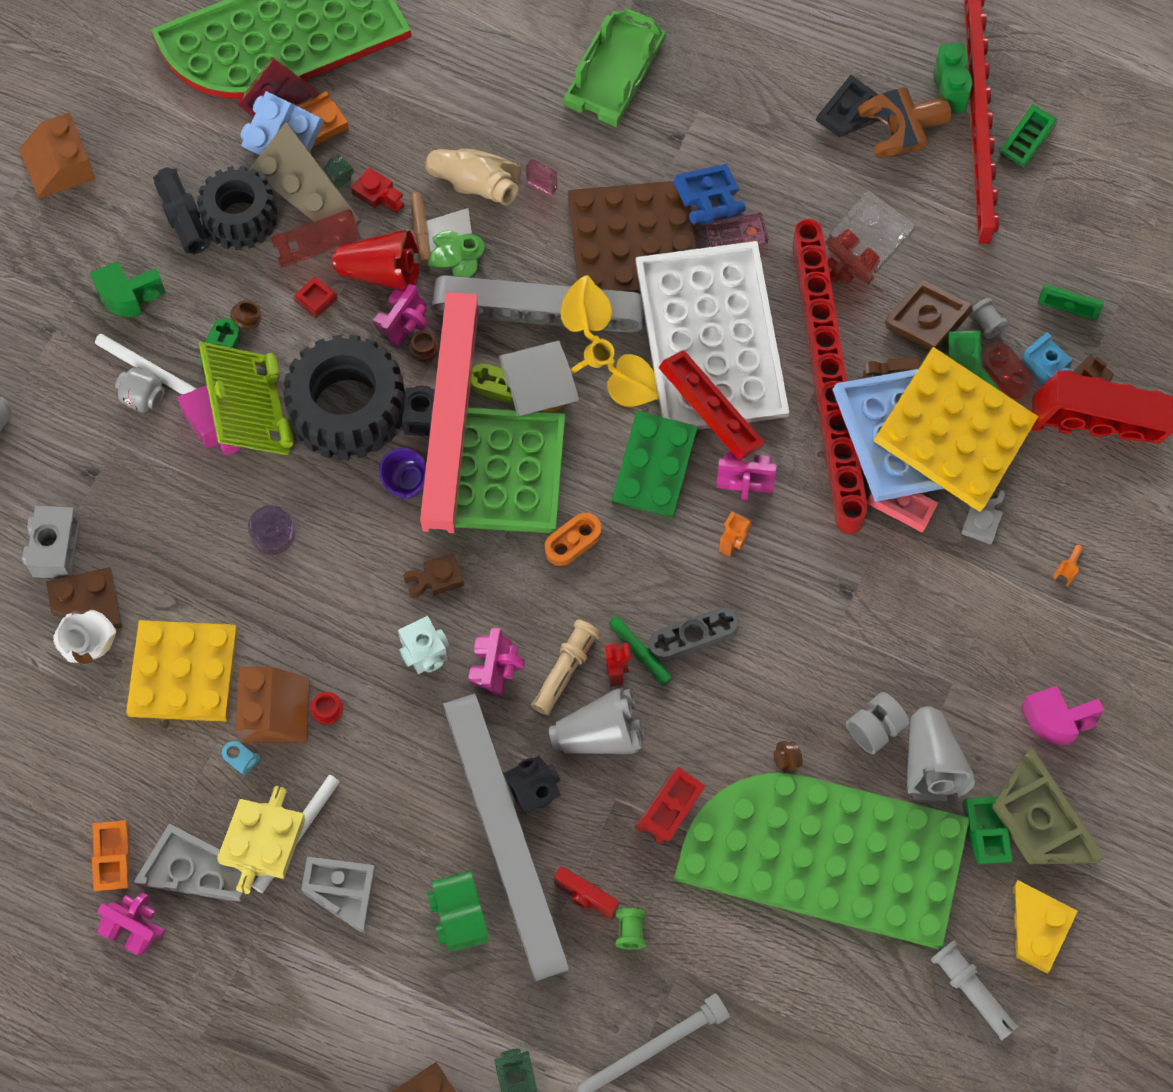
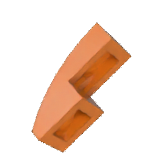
(111, 855)

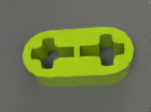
(493, 387)

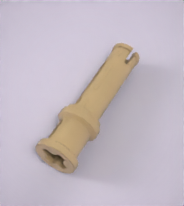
(572, 654)

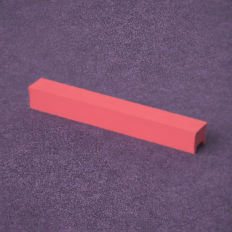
(449, 412)

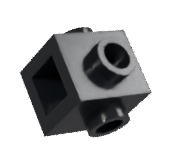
(533, 783)

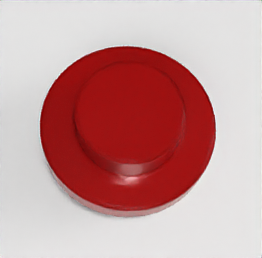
(326, 708)

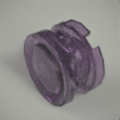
(271, 530)

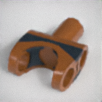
(904, 120)

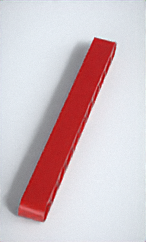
(828, 359)

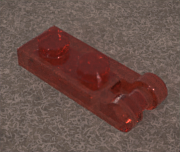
(317, 238)

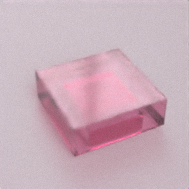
(541, 176)

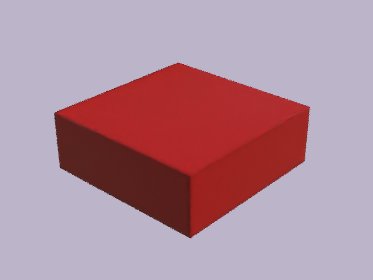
(315, 297)

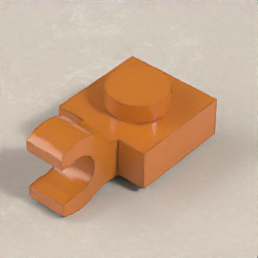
(735, 533)

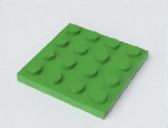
(511, 471)

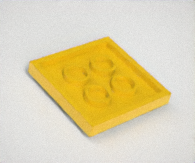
(182, 671)

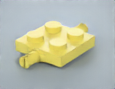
(261, 839)

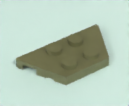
(1042, 818)

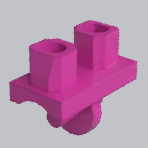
(405, 315)
(746, 476)
(499, 662)
(116, 917)

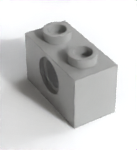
(58, 558)

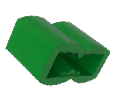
(952, 76)
(459, 912)

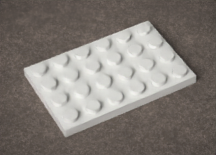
(721, 315)

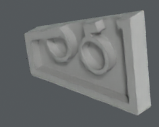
(189, 867)

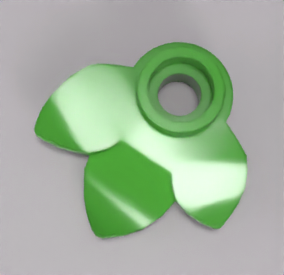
(452, 253)

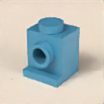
(1045, 359)

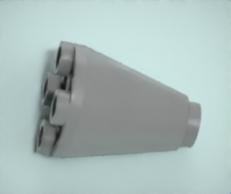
(600, 727)

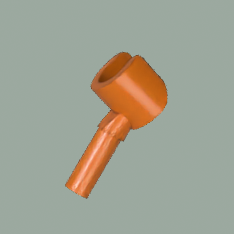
(1068, 567)

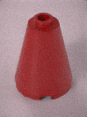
(380, 260)

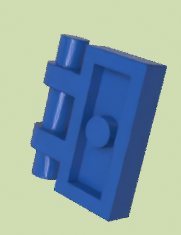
(706, 185)

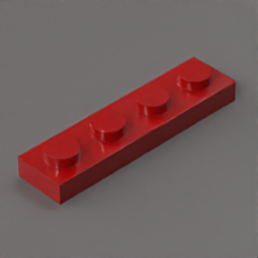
(711, 405)

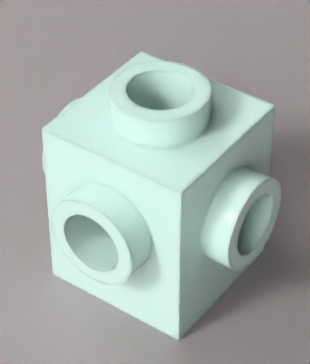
(423, 646)

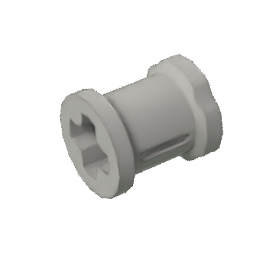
(988, 318)

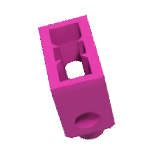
(198, 412)

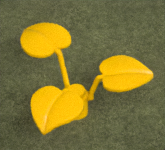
(589, 309)

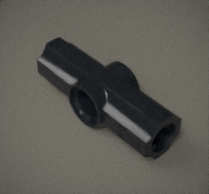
(181, 210)

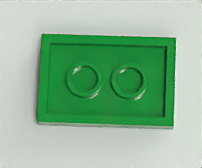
(654, 464)

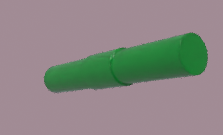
(640, 651)

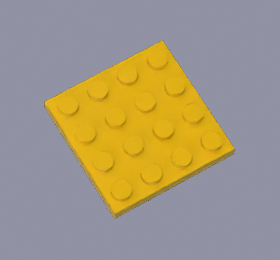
(956, 429)

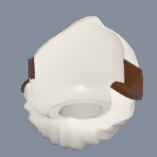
(84, 636)

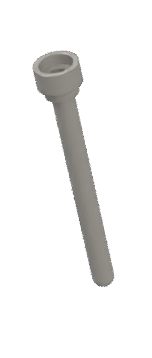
(710, 1012)

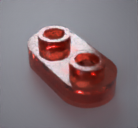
(1005, 369)

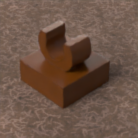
(1094, 368)

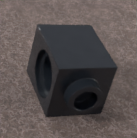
(415, 422)

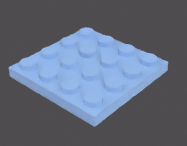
(865, 408)

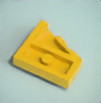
(1039, 926)

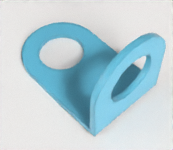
(245, 761)

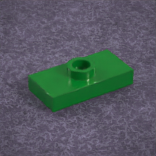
(966, 349)

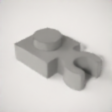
(985, 523)

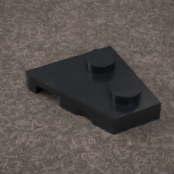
(842, 112)

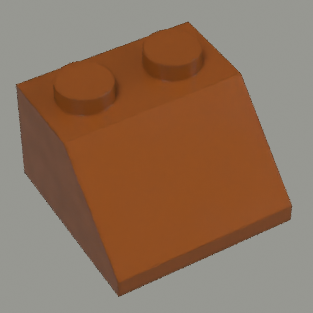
(56, 156)
(272, 706)

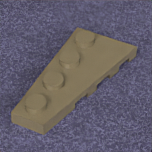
(299, 177)

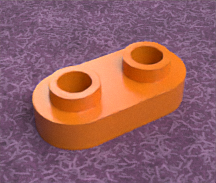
(571, 540)

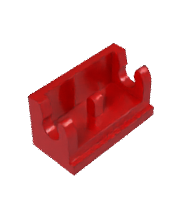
(670, 805)

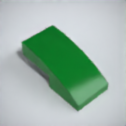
(986, 832)

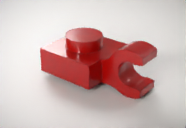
(376, 189)
(617, 662)

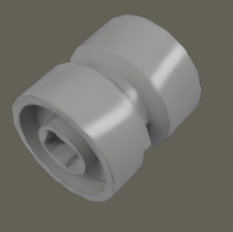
(881, 719)

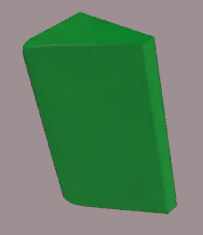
(1070, 302)

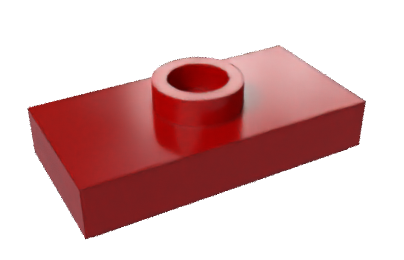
(585, 894)

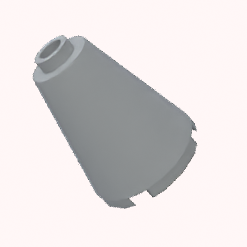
(935, 759)

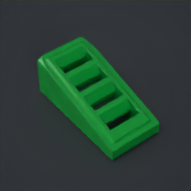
(1041, 118)

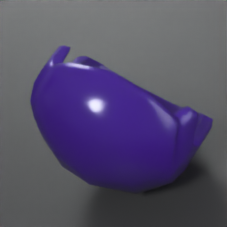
(403, 472)

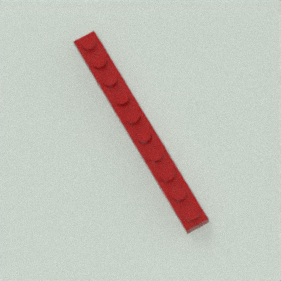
(981, 121)

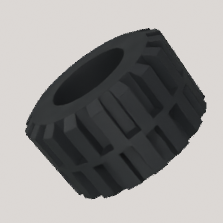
(232, 188)

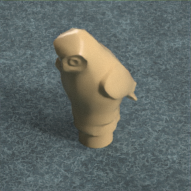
(476, 173)

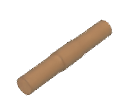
(420, 227)

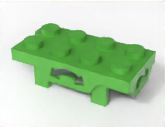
(615, 65)

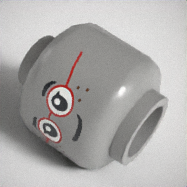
(140, 389)

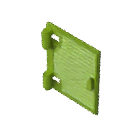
(245, 402)

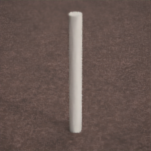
(138, 361)
(310, 813)

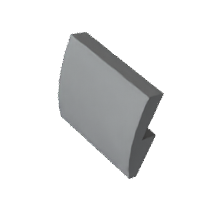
(538, 378)

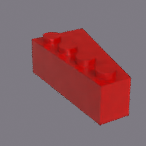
(1102, 408)

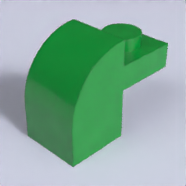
(124, 295)

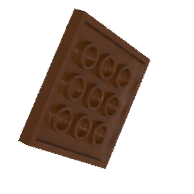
(626, 223)

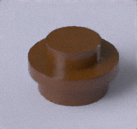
(246, 314)
(423, 345)
(788, 756)

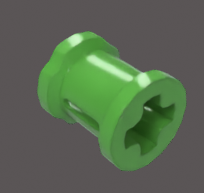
(631, 928)

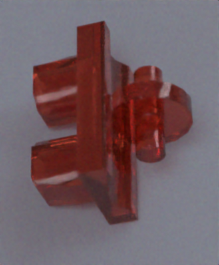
(861, 266)

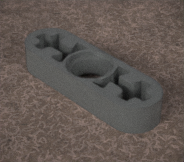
(718, 634)

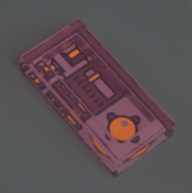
(736, 230)

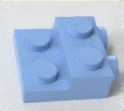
(270, 117)

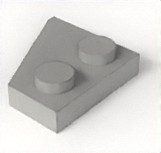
(340, 888)

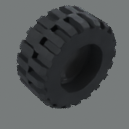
(335, 362)

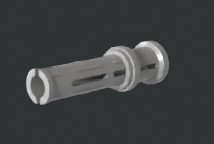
(963, 977)

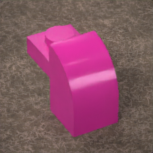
(1056, 723)

